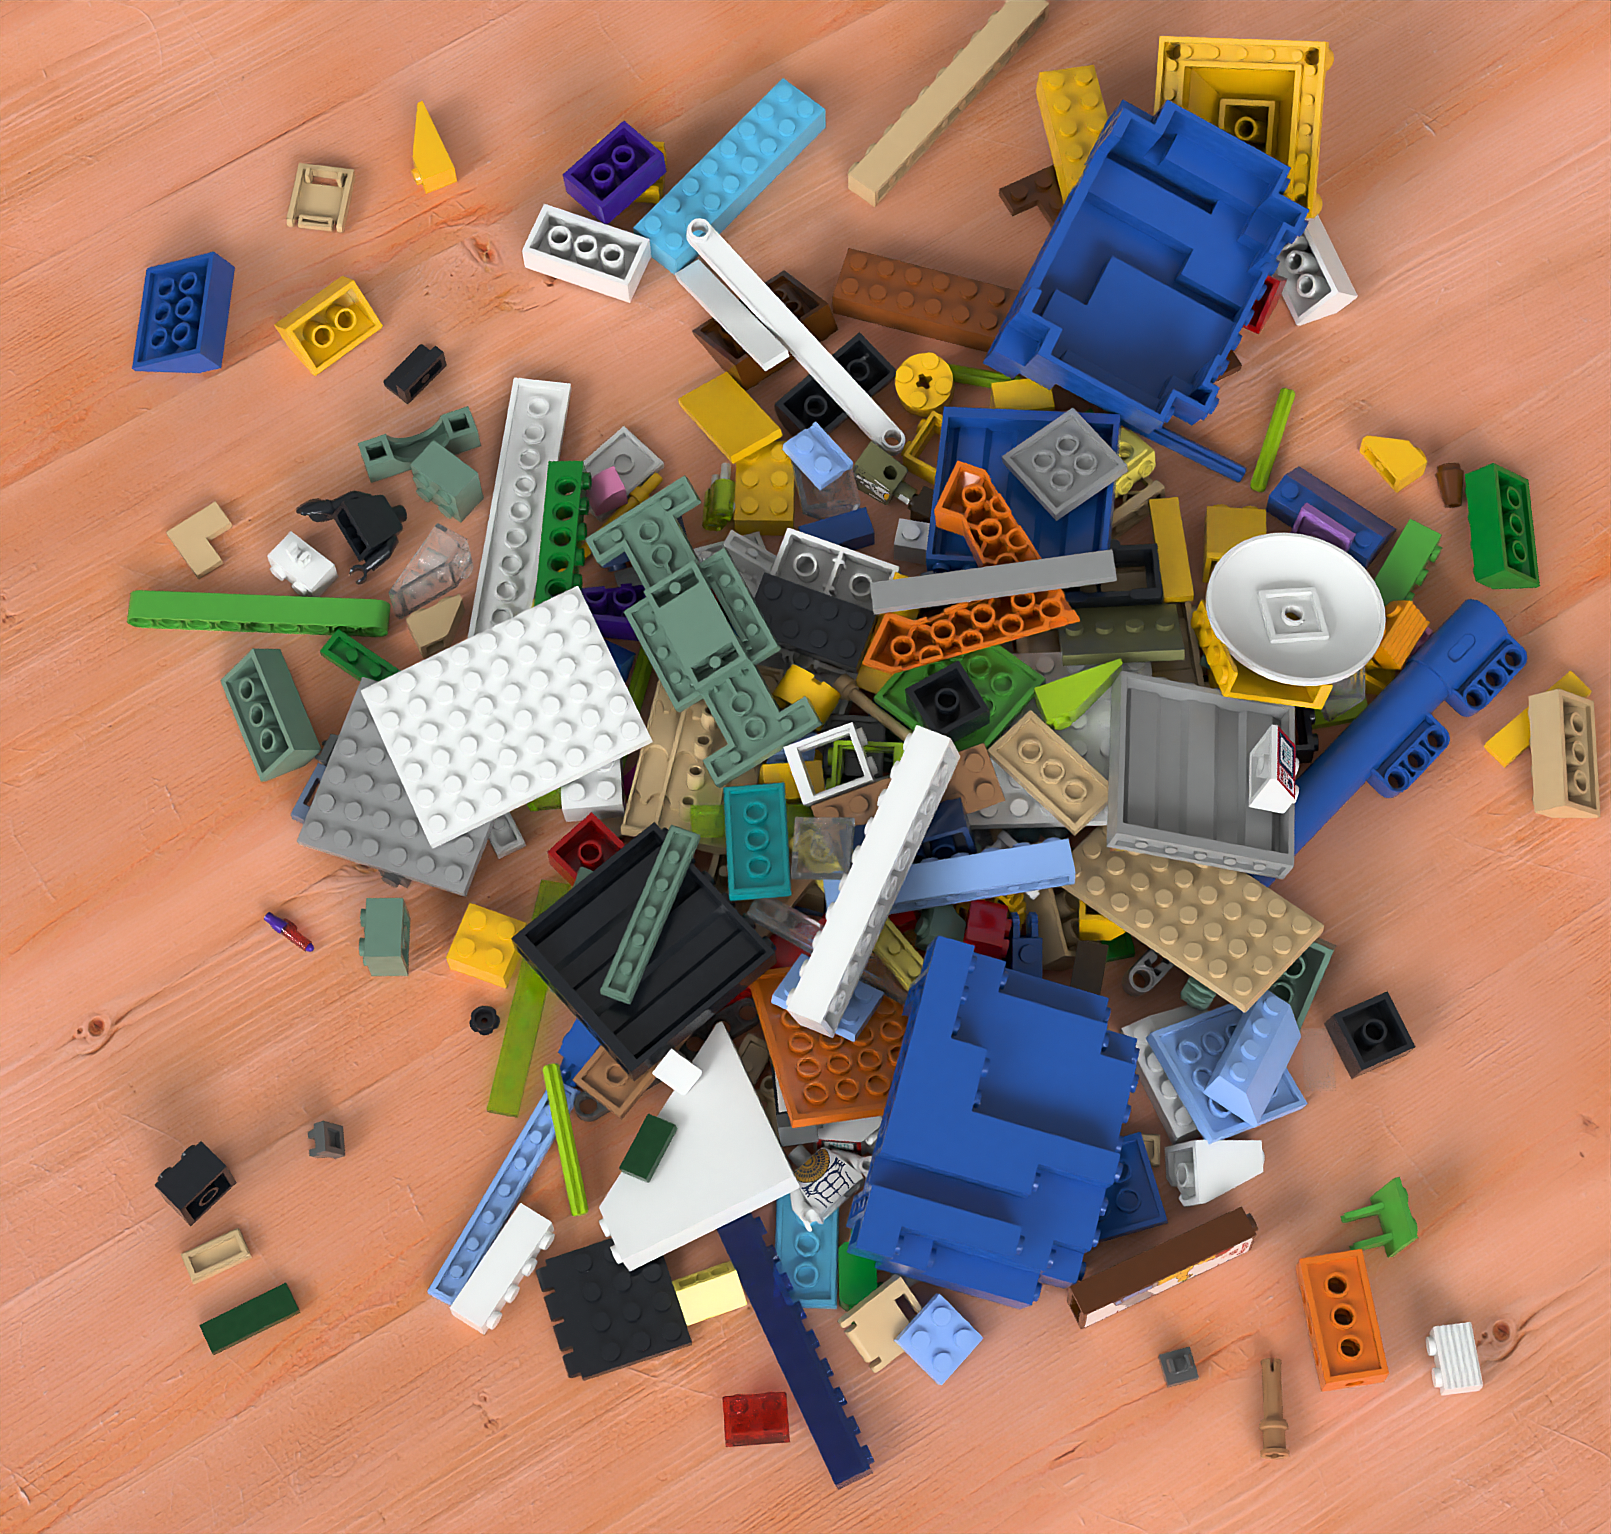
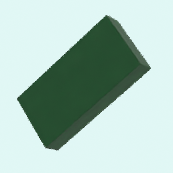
(648, 1148)

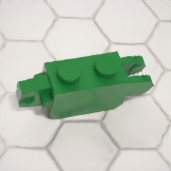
(856, 1278)

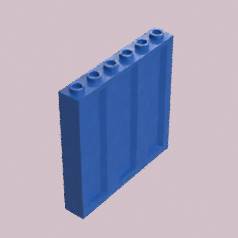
(981, 440)

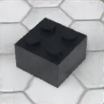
(948, 703)
(1369, 1035)
(195, 1182)

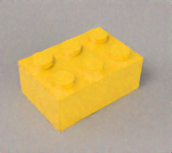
(765, 492)

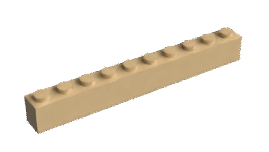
(945, 98)

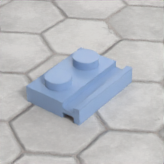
(817, 456)

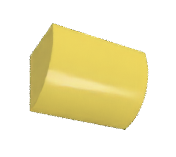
(709, 1292)

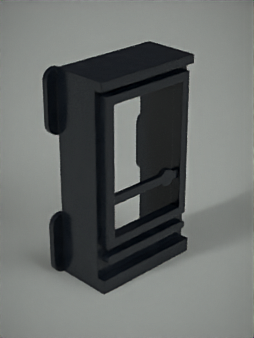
(1124, 556)

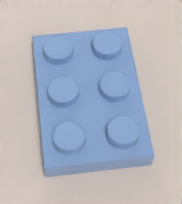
(859, 1009)

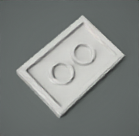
(631, 459)

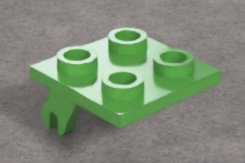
(1394, 1216)

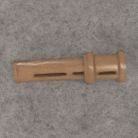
(1273, 1423)

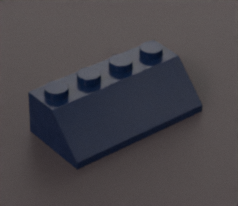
(946, 834)

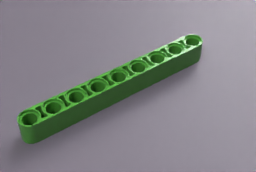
(258, 613)

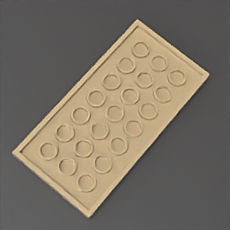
(1196, 915)

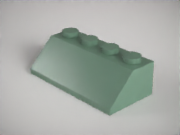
(270, 713)

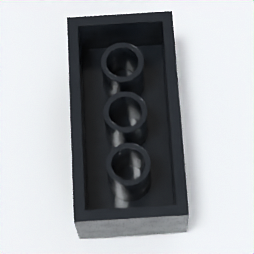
(816, 622)

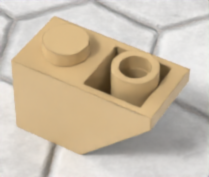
(436, 626)

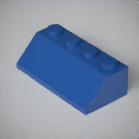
(1302, 487)

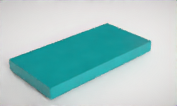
(757, 841)

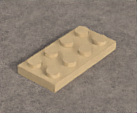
(1051, 772)

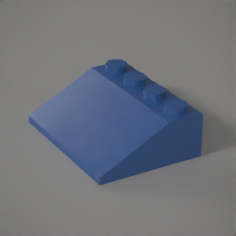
(184, 315)

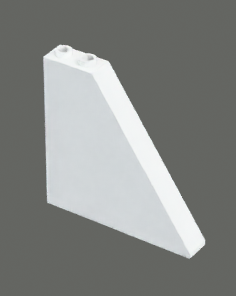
(714, 1169)

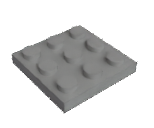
(1064, 464)

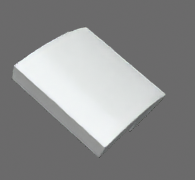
(749, 559)

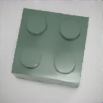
(446, 482)
(386, 936)

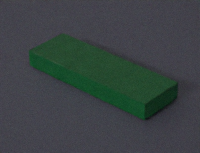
(249, 1318)

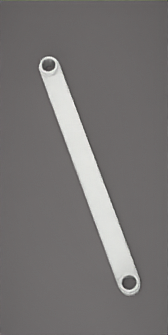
(795, 336)

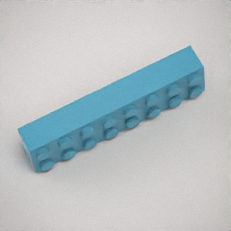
(732, 173)

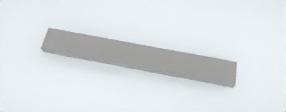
(993, 581)

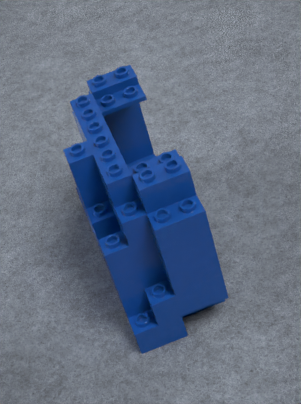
(1151, 268)
(995, 1131)

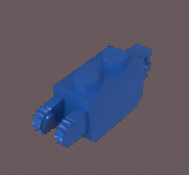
(1024, 951)
(576, 1049)

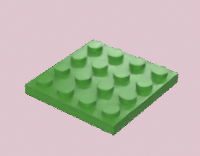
(996, 673)

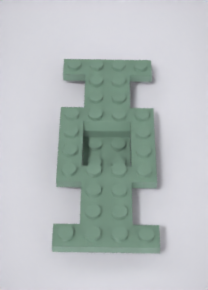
(691, 638)

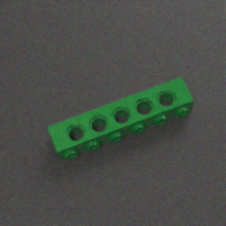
(563, 478)

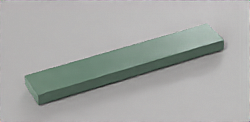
(650, 914)

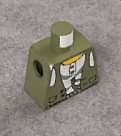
(882, 476)

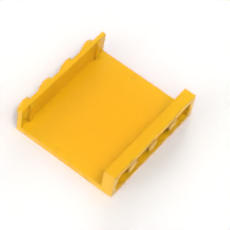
(1242, 683)

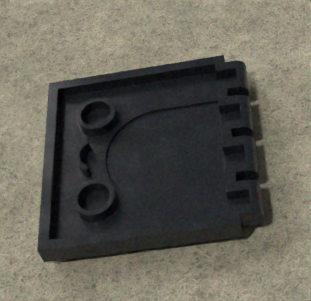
(610, 1312)

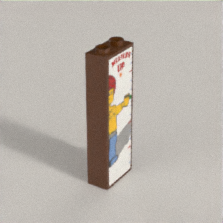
(1162, 1267)

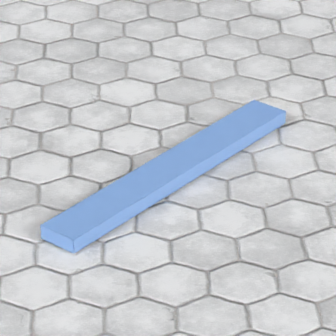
(499, 1200)

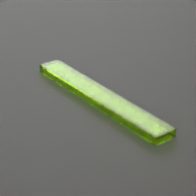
(522, 1022)

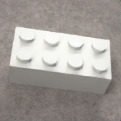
(586, 253)
(596, 793)

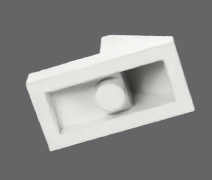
(677, 1072)

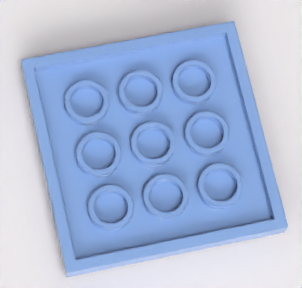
(1189, 1056)

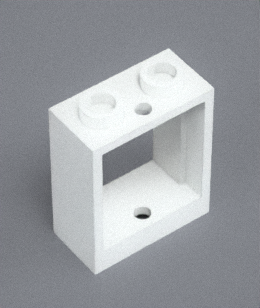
(800, 772)

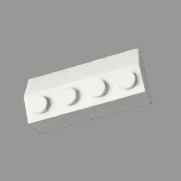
(1314, 276)

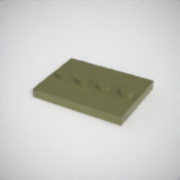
(1122, 632)

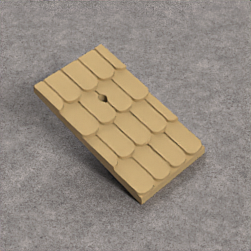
(672, 767)

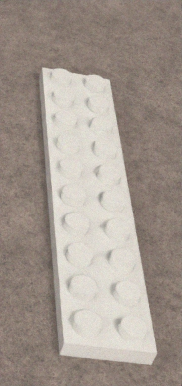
(515, 520)

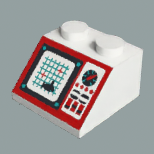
(1273, 772)
(851, 1136)

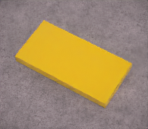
(730, 417)

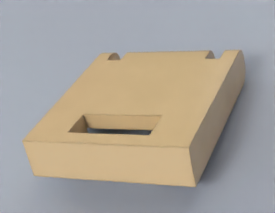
(321, 205)
(879, 1322)

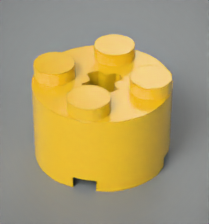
(928, 369)
(801, 683)

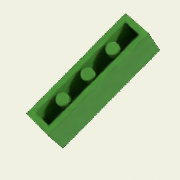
(1407, 562)

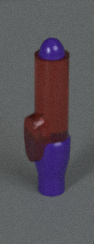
(289, 930)

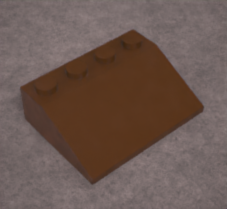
(800, 300)

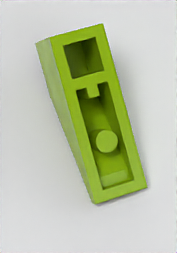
(1073, 695)

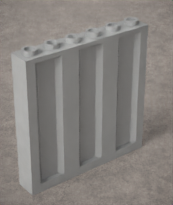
(1185, 776)

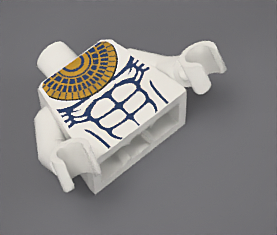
(825, 1181)

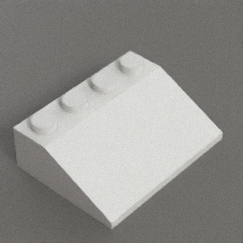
(1156, 1083)

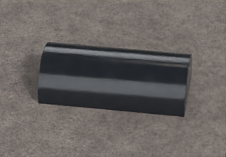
(811, 403)

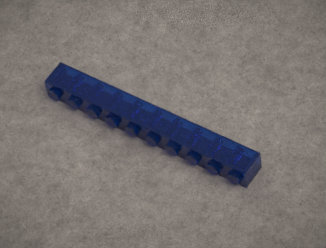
(796, 1350)

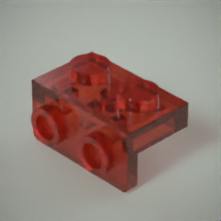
(756, 1419)

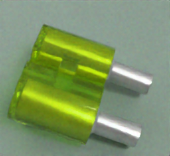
(719, 500)

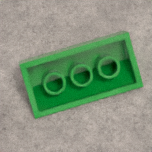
(1501, 528)

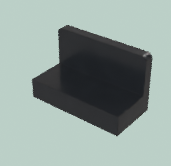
(415, 372)

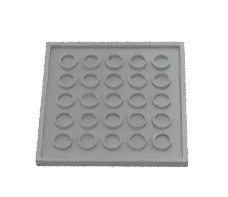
(369, 819)

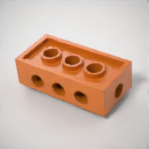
(1357, 1305)

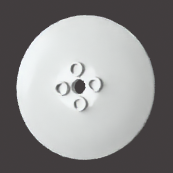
(1300, 575)

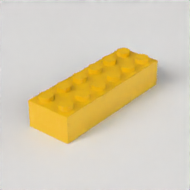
(1072, 119)

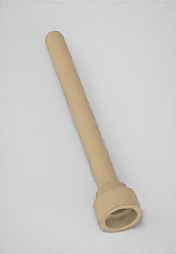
(850, 691)

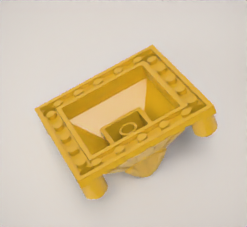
(1258, 93)

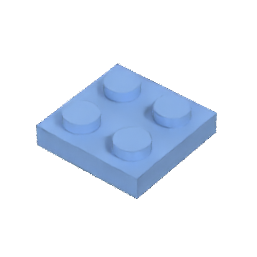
(938, 1339)

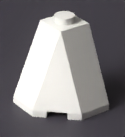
(1210, 1170)

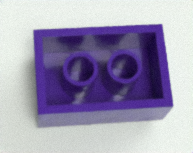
(614, 173)

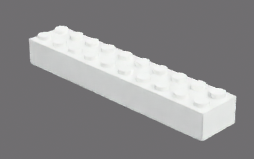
(873, 881)

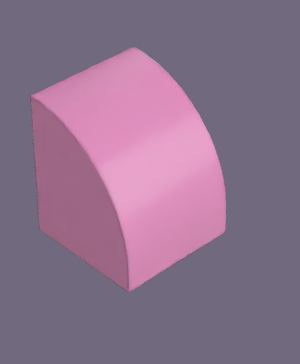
(606, 492)

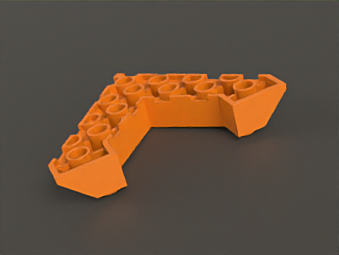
(982, 516)

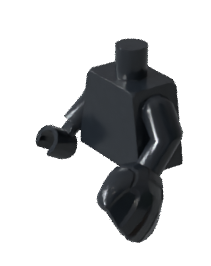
(366, 523)

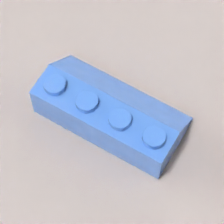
(1255, 1058)

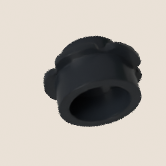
(481, 1013)

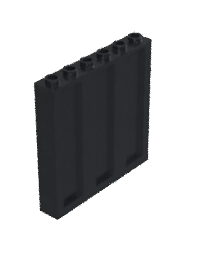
(694, 971)

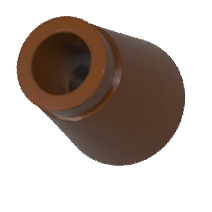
(1450, 483)

